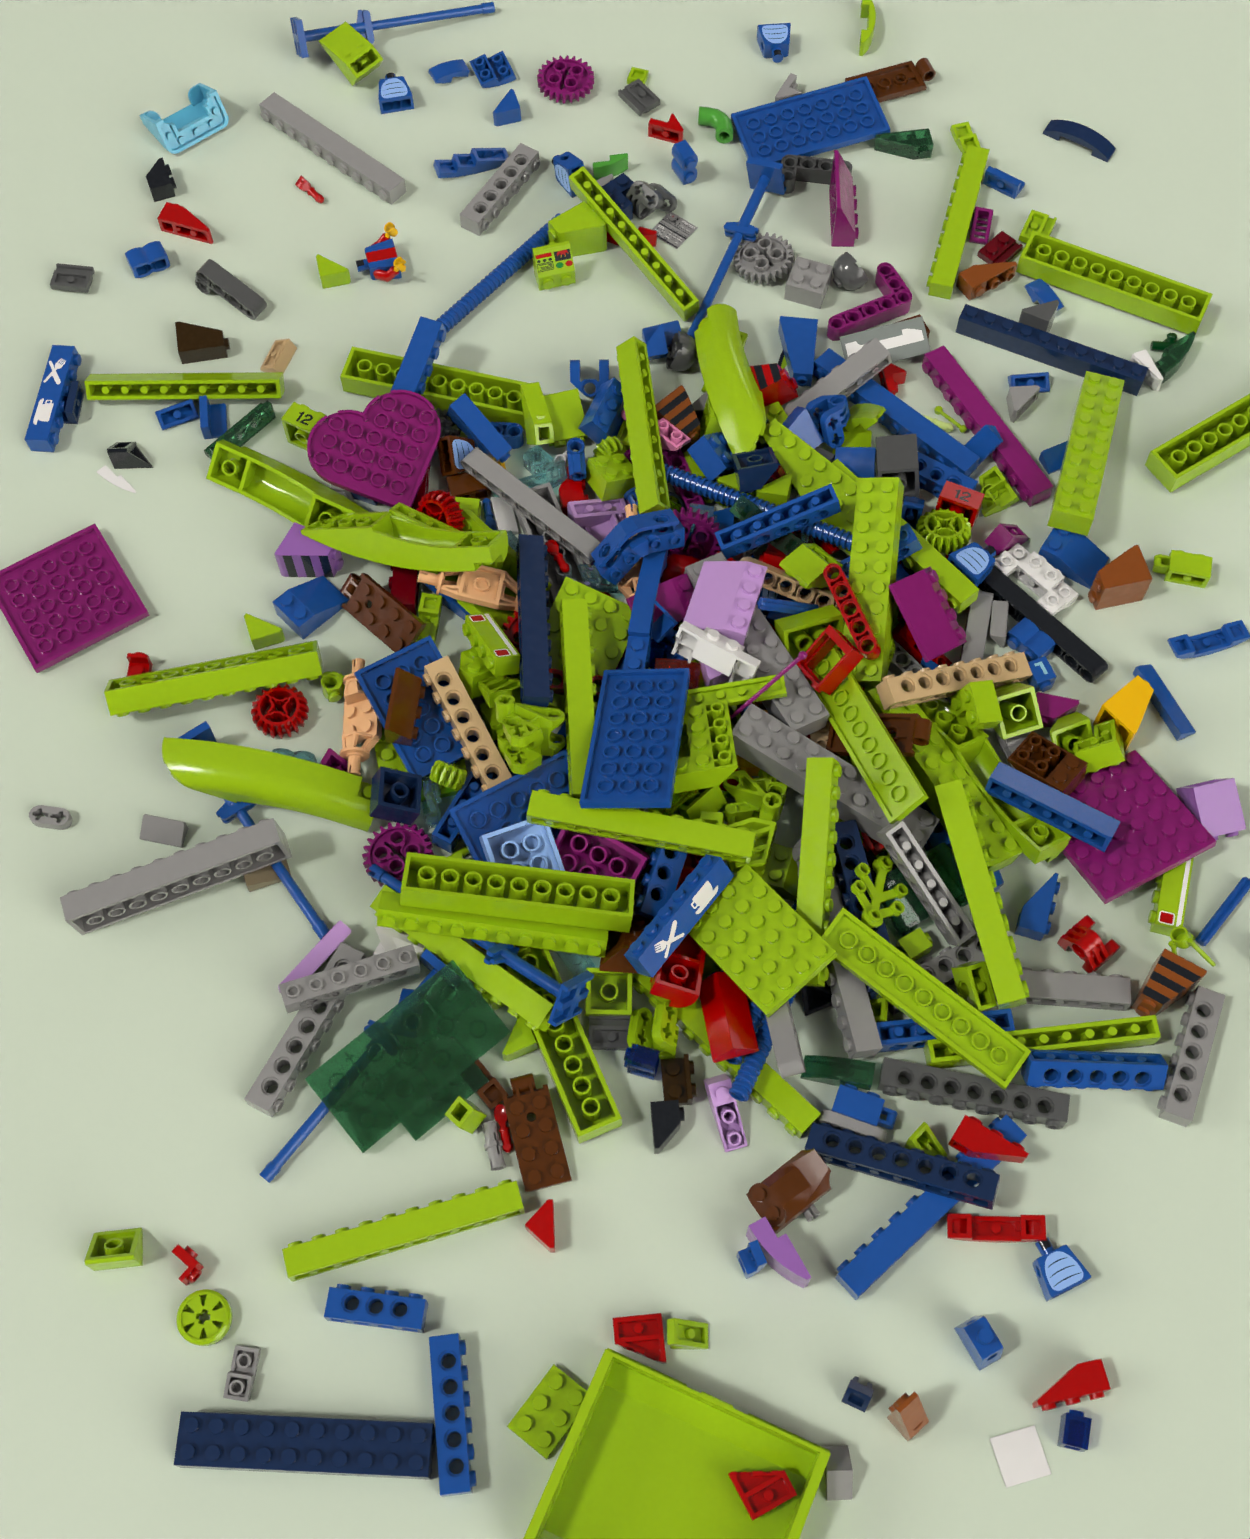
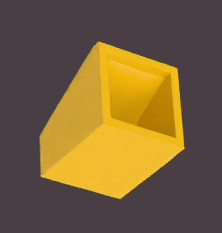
(1127, 708)

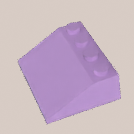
(726, 597)

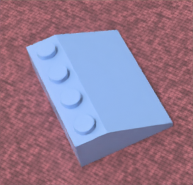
(523, 846)

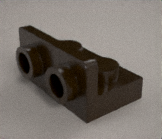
(677, 1080)

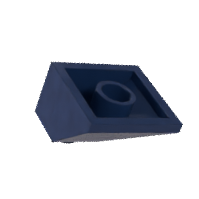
(754, 468)

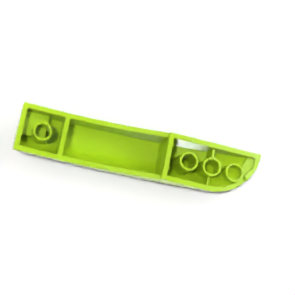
(730, 379)
(276, 485)
(408, 544)
(979, 760)
(269, 780)

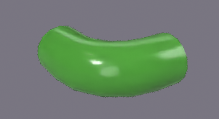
(719, 121)

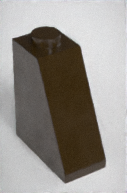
(200, 343)

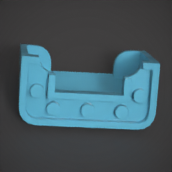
(191, 124)

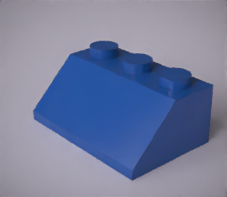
(604, 413)

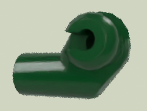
(1160, 346)

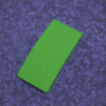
(617, 165)

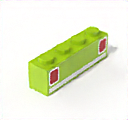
(491, 644)
(1170, 899)

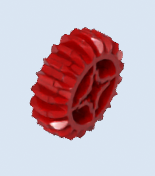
(442, 507)
(275, 721)

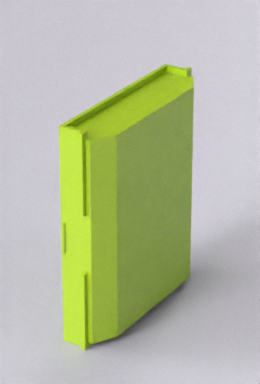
(657, 1463)

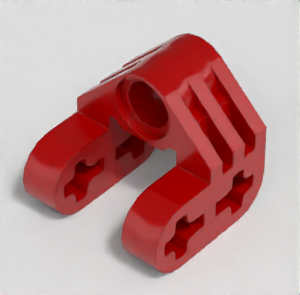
(1088, 944)

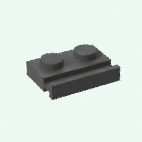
(639, 97)
(72, 278)
(608, 1032)

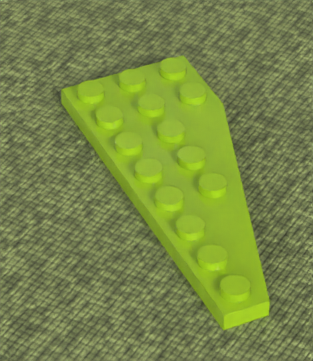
(812, 472)

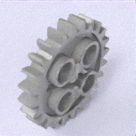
(764, 258)

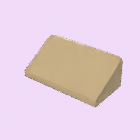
(279, 356)

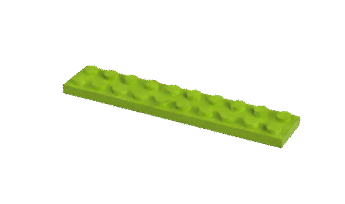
(870, 744)
(925, 999)

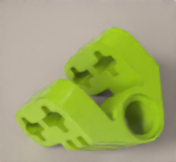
(664, 1029)

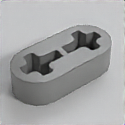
(50, 820)

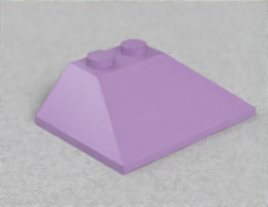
(597, 516)

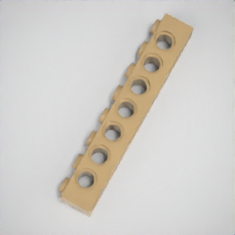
(444, 671)
(947, 680)

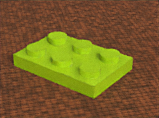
(548, 1412)

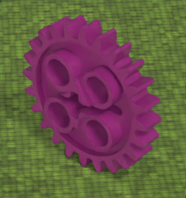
(576, 83)
(703, 540)
(413, 841)

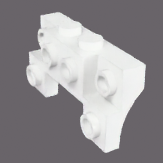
(1038, 576)
(715, 651)

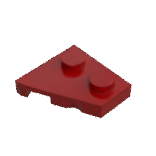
(641, 1335)
(762, 1490)

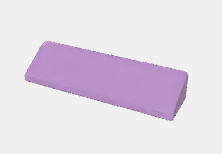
(320, 952)

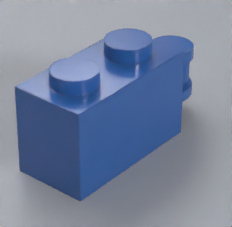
(863, 1106)

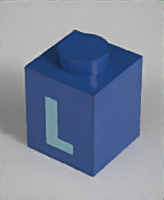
(1042, 674)

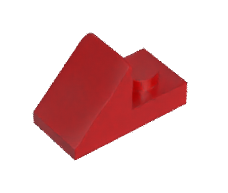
(667, 131)
(891, 377)

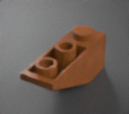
(981, 278)
(908, 1415)

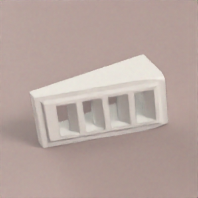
(1153, 375)

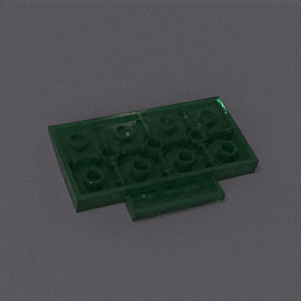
(411, 1061)

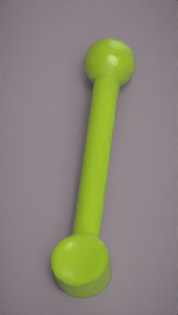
(938, 410)

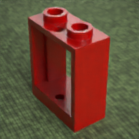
(819, 649)

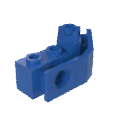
(646, 541)

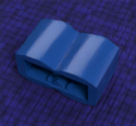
(684, 162)
(147, 259)
(1029, 639)

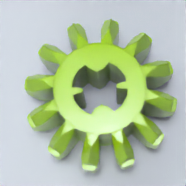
(609, 446)
(448, 775)

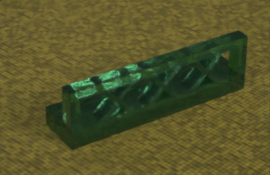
(246, 427)

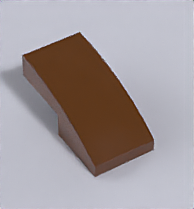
(492, 1091)

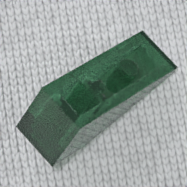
(906, 144)

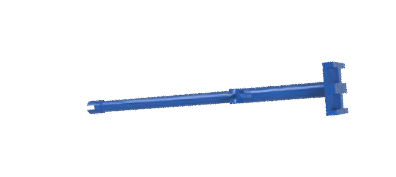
(366, 26)
(762, 177)
(232, 810)
(567, 993)
(273, 1167)

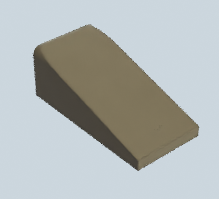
(263, 877)

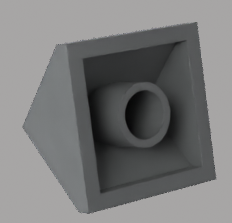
(1040, 315)

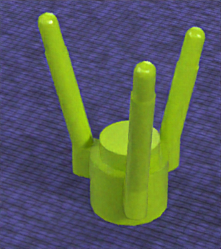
(1183, 939)

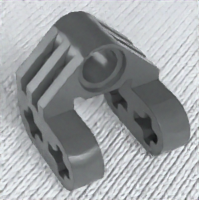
(651, 199)

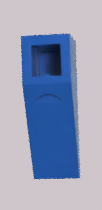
(1035, 913)

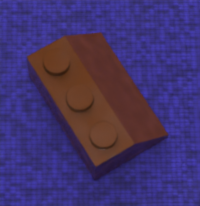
(404, 708)
(618, 945)

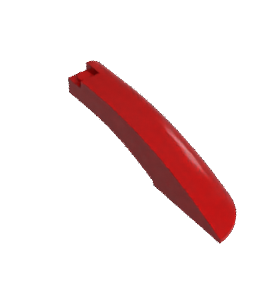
(682, 972)

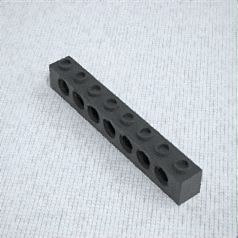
(1055, 1102)

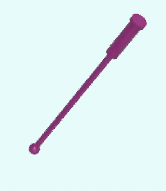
(801, 656)

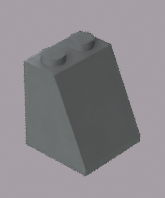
(899, 458)

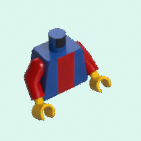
(382, 257)

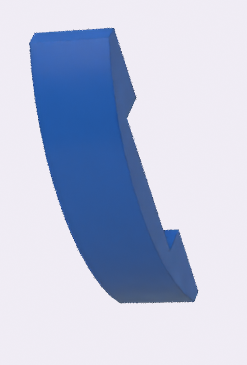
(1209, 642)

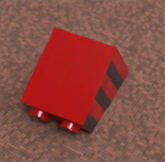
(774, 383)

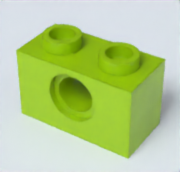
(974, 984)

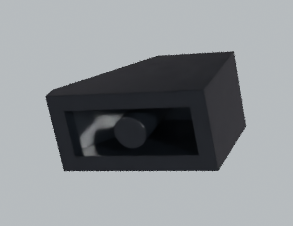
(666, 1122)

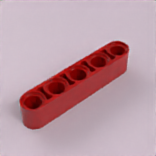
(845, 604)

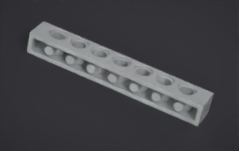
(294, 1035)

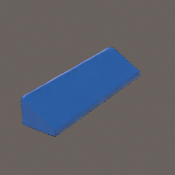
(1165, 703)

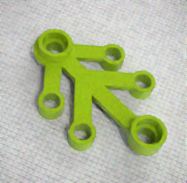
(871, 914)

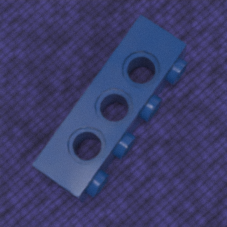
(931, 469)
(645, 904)
(412, 1321)

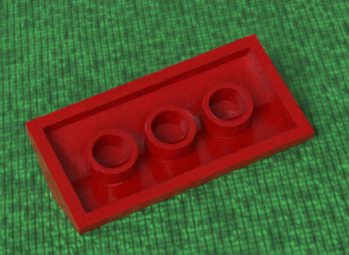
(727, 1018)

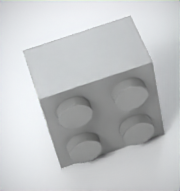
(808, 282)

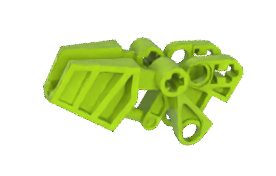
(508, 717)
(757, 809)

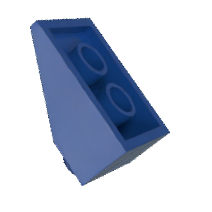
(1073, 556)
(309, 605)

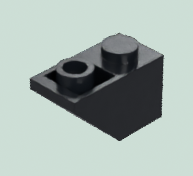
(159, 181)

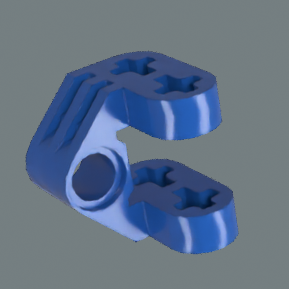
(575, 375)
(834, 408)

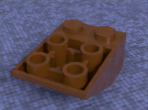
(1048, 763)

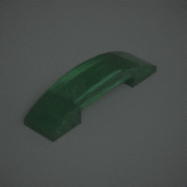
(745, 509)

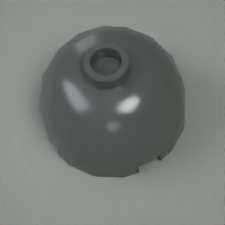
(848, 273)
(682, 352)

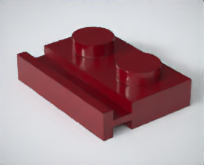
(999, 249)

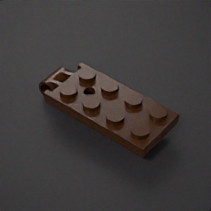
(886, 83)
(386, 617)
(909, 730)
(539, 1141)

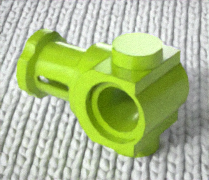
(332, 679)

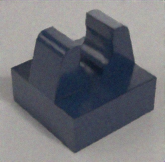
(858, 1394)

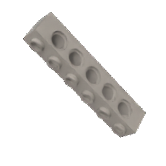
(499, 189)
(926, 883)
(949, 958)
(349, 978)
(1211, 1005)

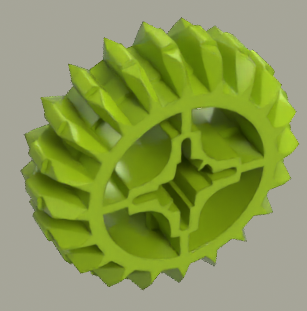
(944, 530)

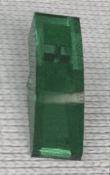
(1174, 356)
(839, 1071)

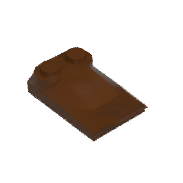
(791, 1189)

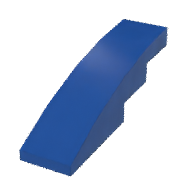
(467, 164)

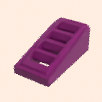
(983, 213)

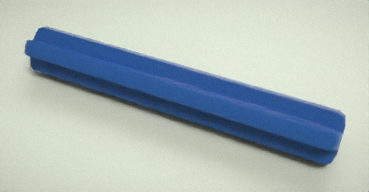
(784, 606)
(1223, 912)

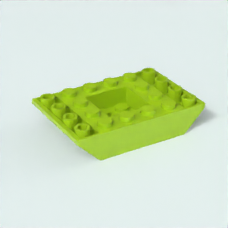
(706, 748)

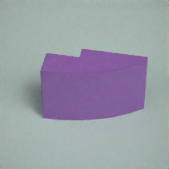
(779, 1253)

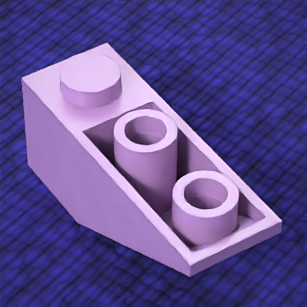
(725, 1112)

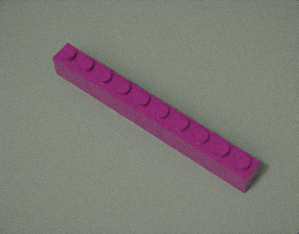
(977, 412)

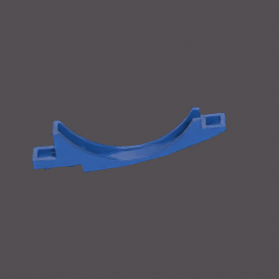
(642, 614)

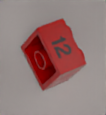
(960, 500)

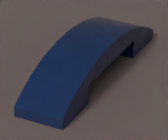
(1083, 135)

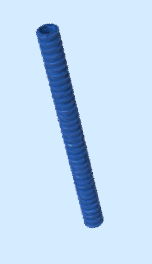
(494, 279)
(730, 496)
(753, 1063)

